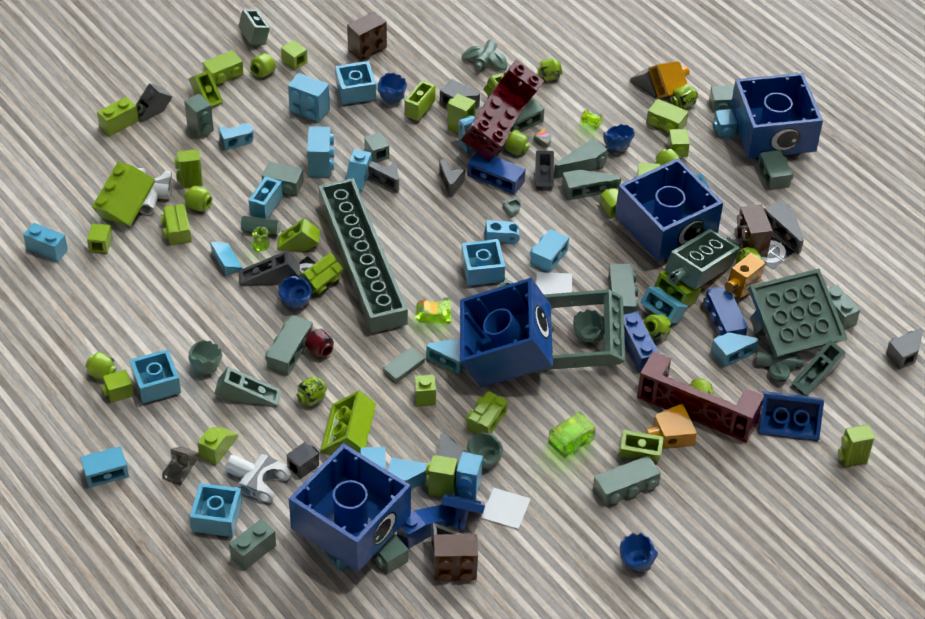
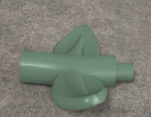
(486, 55)
(779, 367)

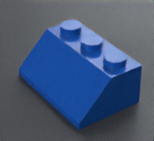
(791, 415)

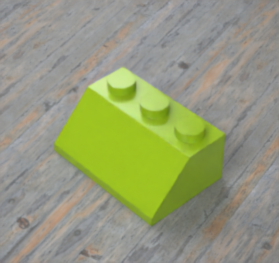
(123, 194)
(349, 423)

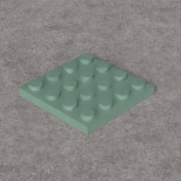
(797, 313)

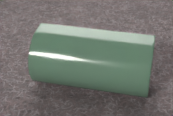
(249, 223)

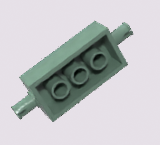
(701, 259)

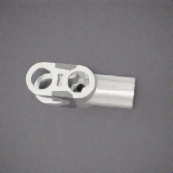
(160, 190)
(256, 475)

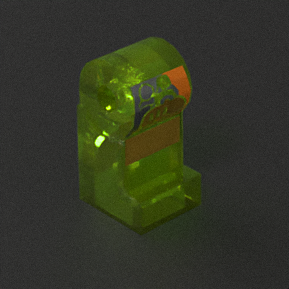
(434, 311)

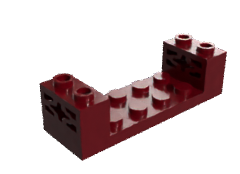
(501, 110)
(701, 407)

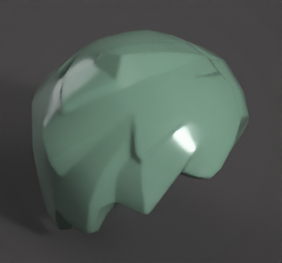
(589, 326)
(205, 357)
(486, 446)

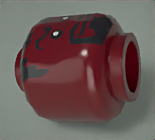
(319, 343)

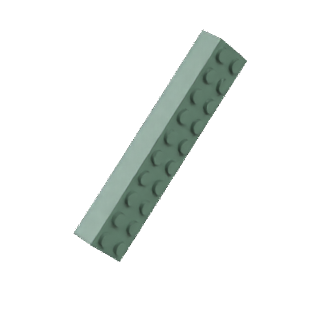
(363, 256)

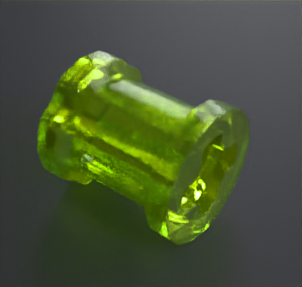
(591, 118)
(260, 236)

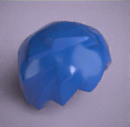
(391, 88)
(618, 138)
(295, 292)
(637, 552)

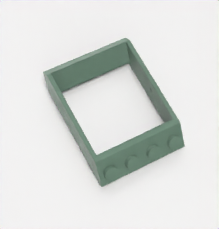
(613, 325)

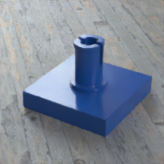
(462, 506)

